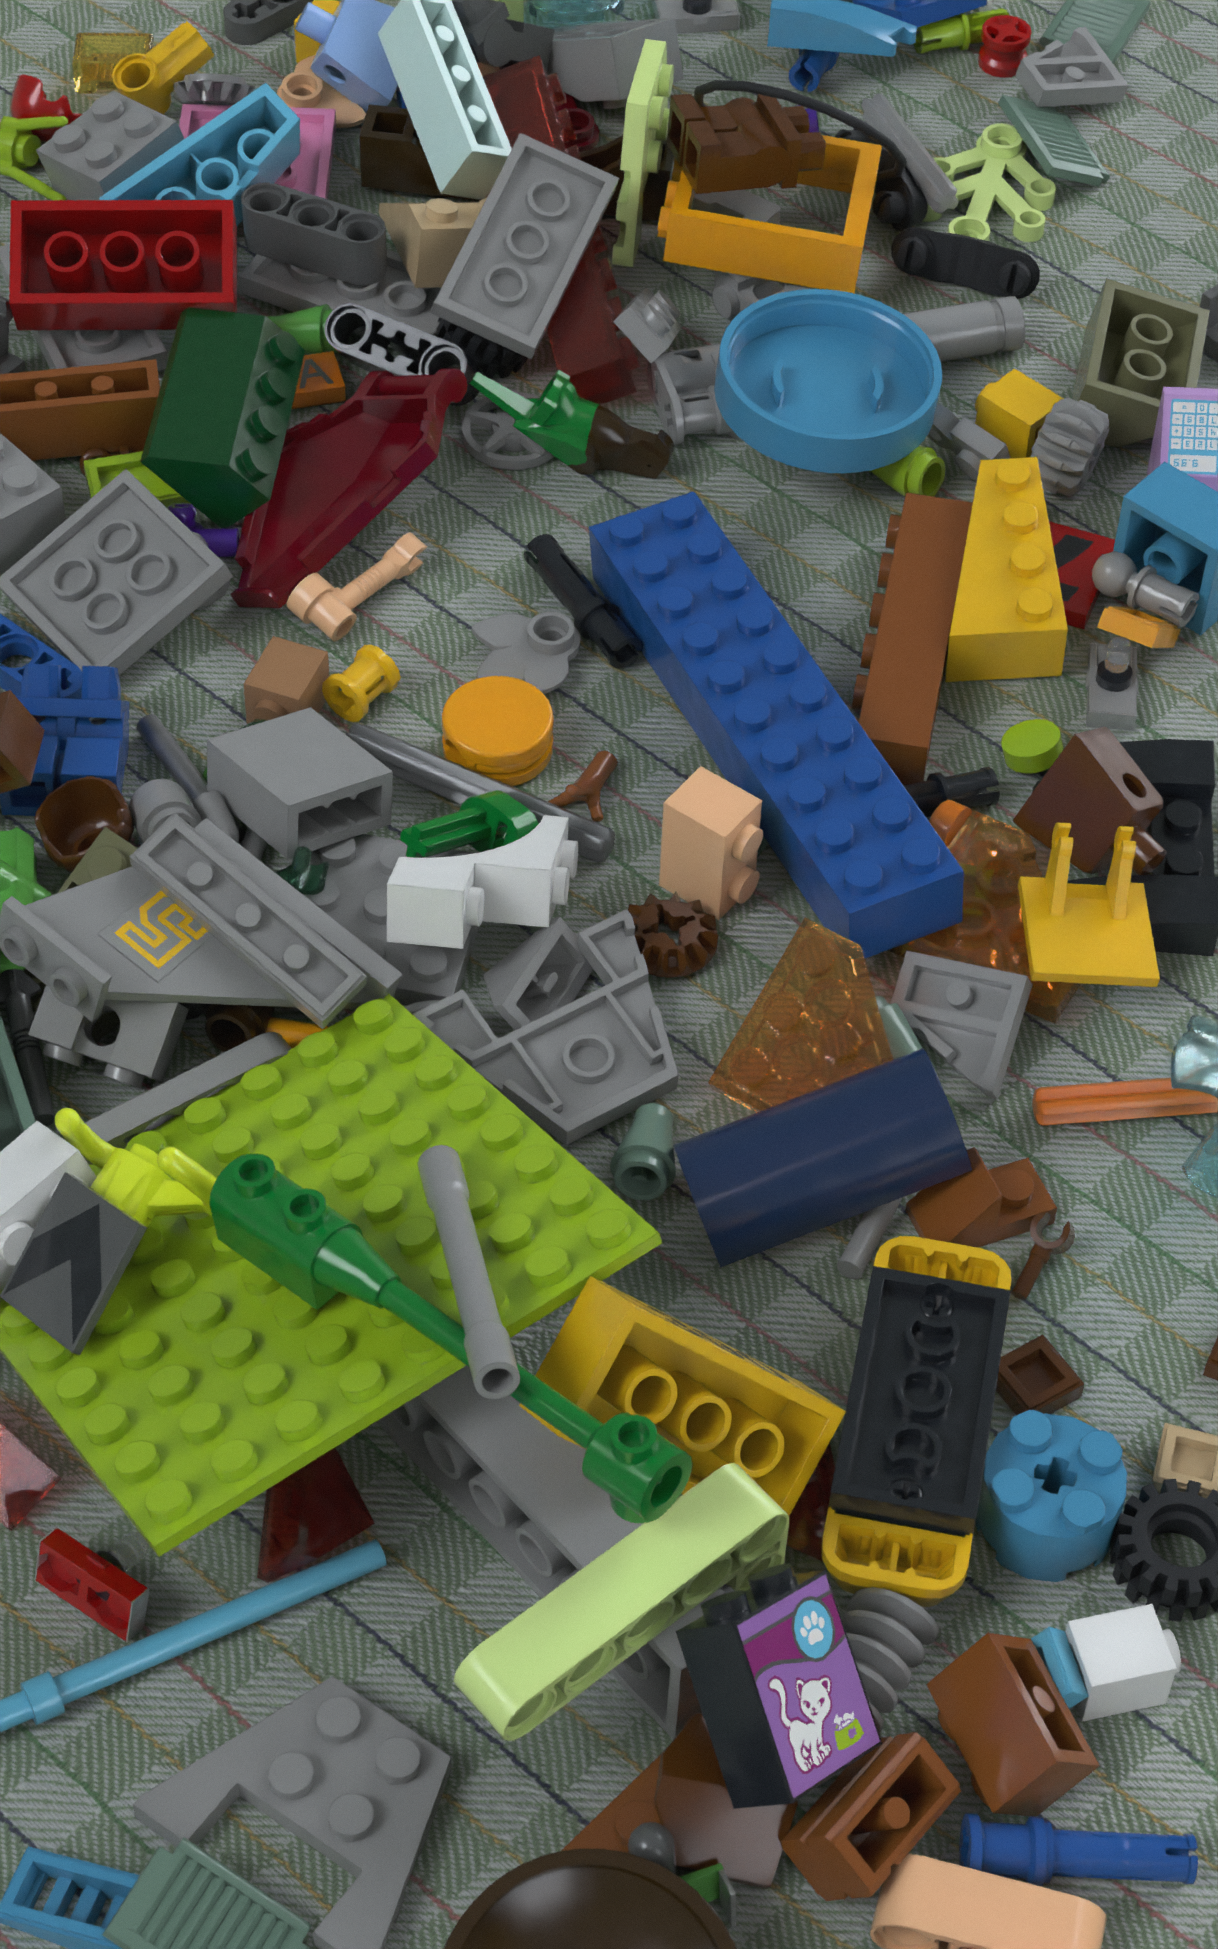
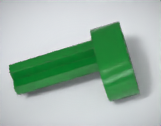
(473, 825)

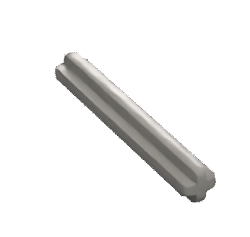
(922, 167)

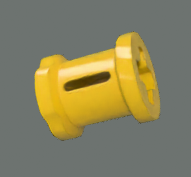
(361, 683)

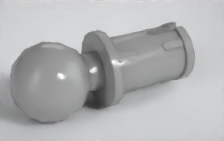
(1117, 575)

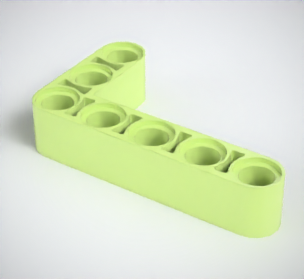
(624, 1600)

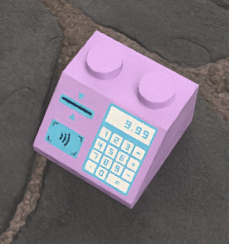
(1187, 433)

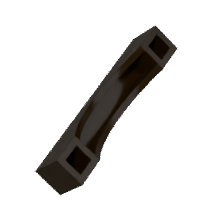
(396, 161)

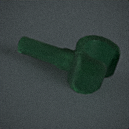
(302, 876)

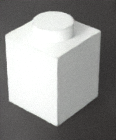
(1123, 1661)

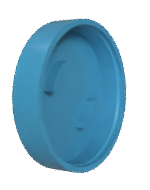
(827, 380)

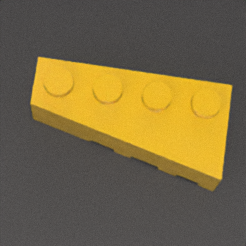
(1009, 589)

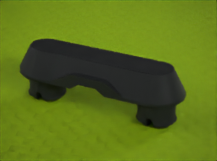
(897, 199)
(965, 262)

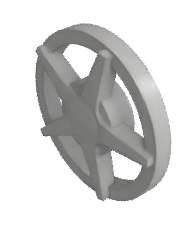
(502, 436)

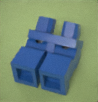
(79, 735)

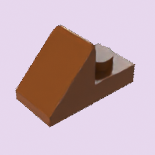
(981, 1204)

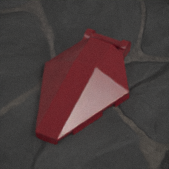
(340, 477)

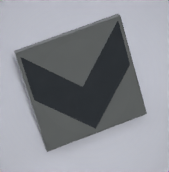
(73, 1263)

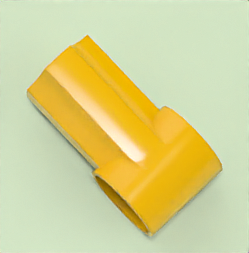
(152, 75)

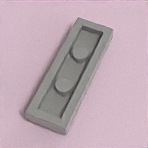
(650, 323)

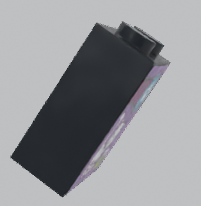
(778, 1686)

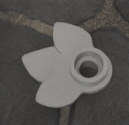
(529, 648)

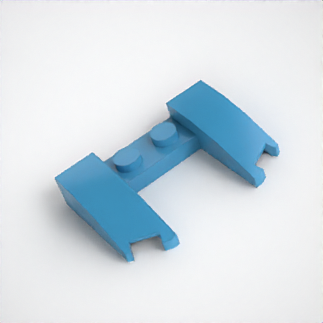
(836, 27)

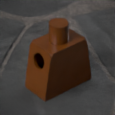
(1096, 791)

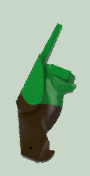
(579, 430)

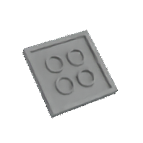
(114, 577)
(358, 901)

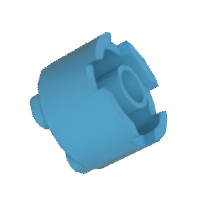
(1051, 1495)

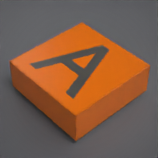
(319, 381)

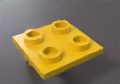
(1085, 928)

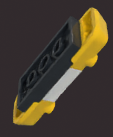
(917, 1420)

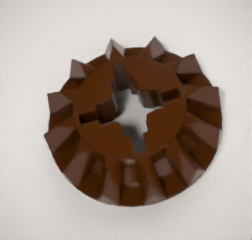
(696, 935)

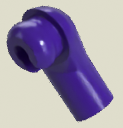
(220, 541)

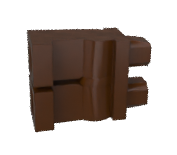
(742, 143)

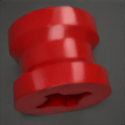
(1004, 45)

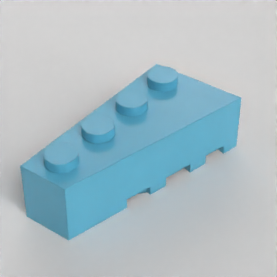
(224, 157)

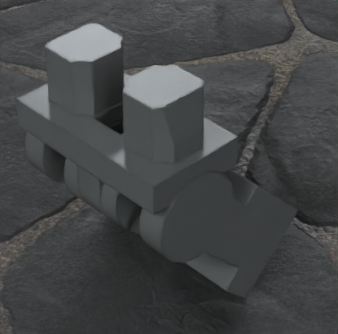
(500, 40)

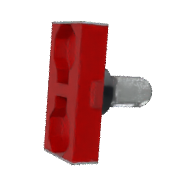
(96, 1580)

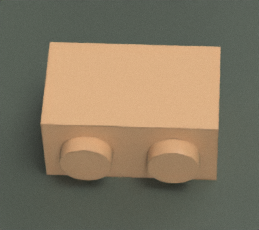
(710, 842)

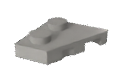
(1071, 74)

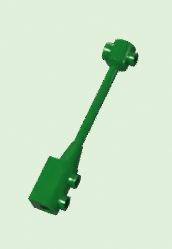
(321, 1253)

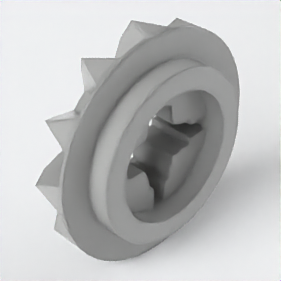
(211, 89)

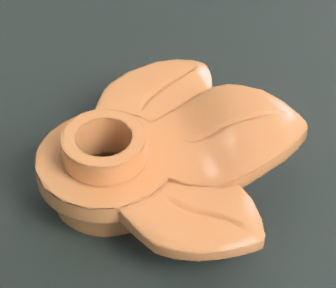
(308, 90)

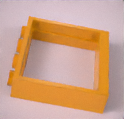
(774, 249)

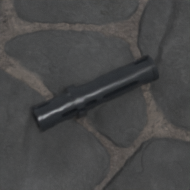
(593, 615)

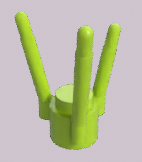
(19, 150)

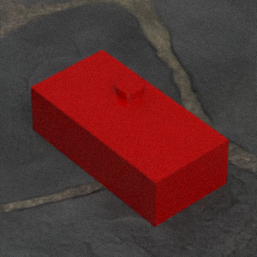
(120, 262)

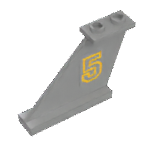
(136, 944)

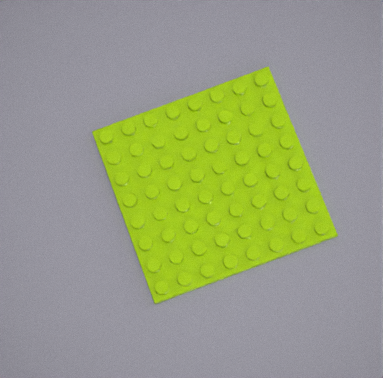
(227, 1381)

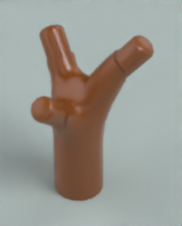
(589, 785)

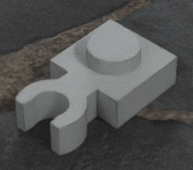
(966, 440)

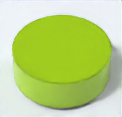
(1031, 746)

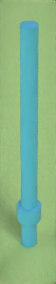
(45, 1695)

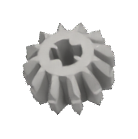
(1070, 445)

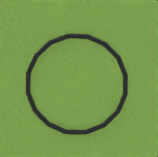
(864, 127)

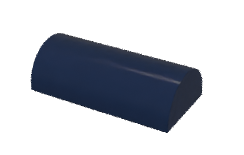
(823, 1157)

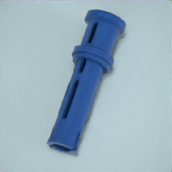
(1039, 1852)

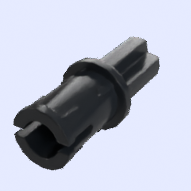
(962, 788)

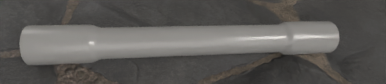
(485, 1339)

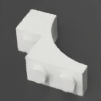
(513, 884)

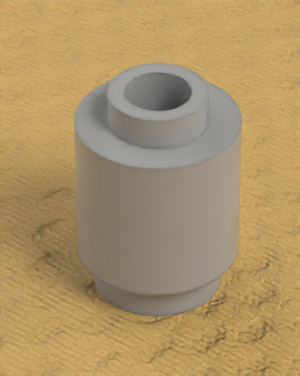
(157, 802)

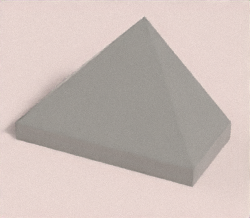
(538, 975)

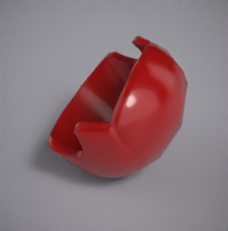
(30, 102)

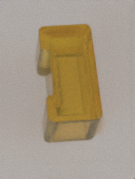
(99, 53)

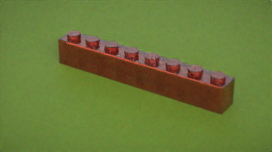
(582, 328)

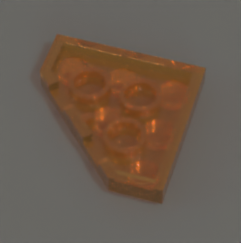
(992, 919)
(807, 1025)

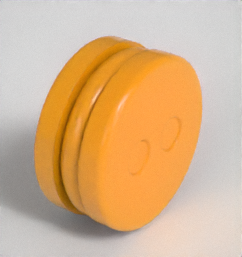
(499, 728)

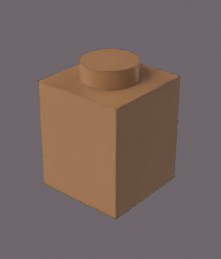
(285, 680)

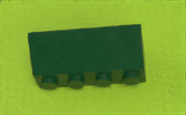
(223, 411)

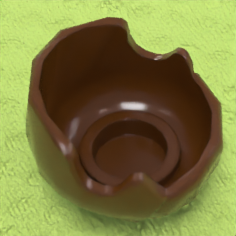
(77, 814)

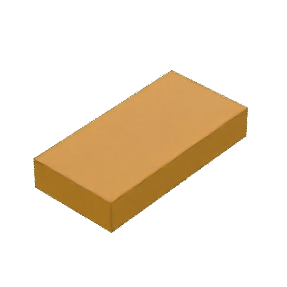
(1139, 627)

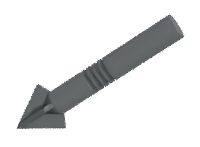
(15, 993)

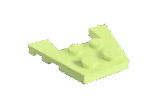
(641, 150)

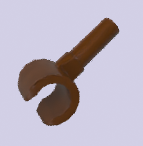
(1041, 1253)

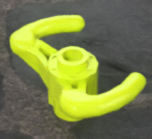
(137, 1177)

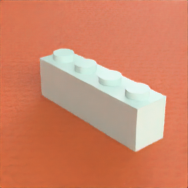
(445, 96)

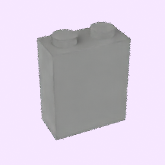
(300, 782)

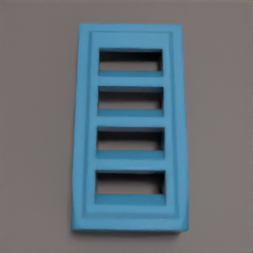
(71, 1873)

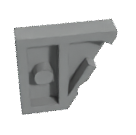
(964, 1014)

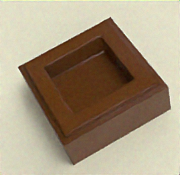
(1037, 1378)

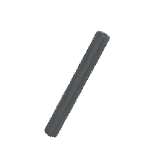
(460, 783)

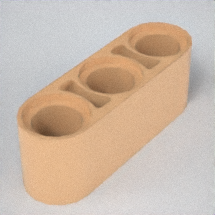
(958, 1907)

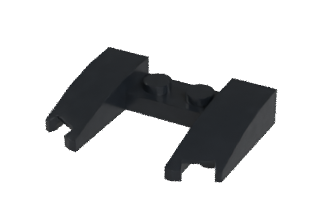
(1183, 886)

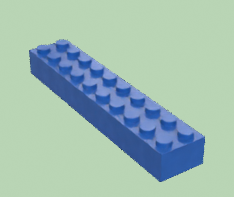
(777, 727)

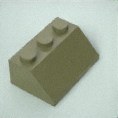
(1134, 350)

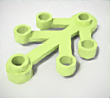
(997, 150)

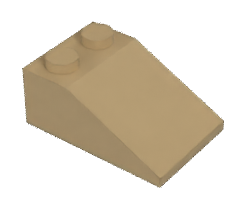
(429, 235)

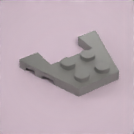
(582, 1059)
(338, 1781)

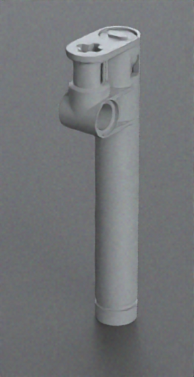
(685, 378)

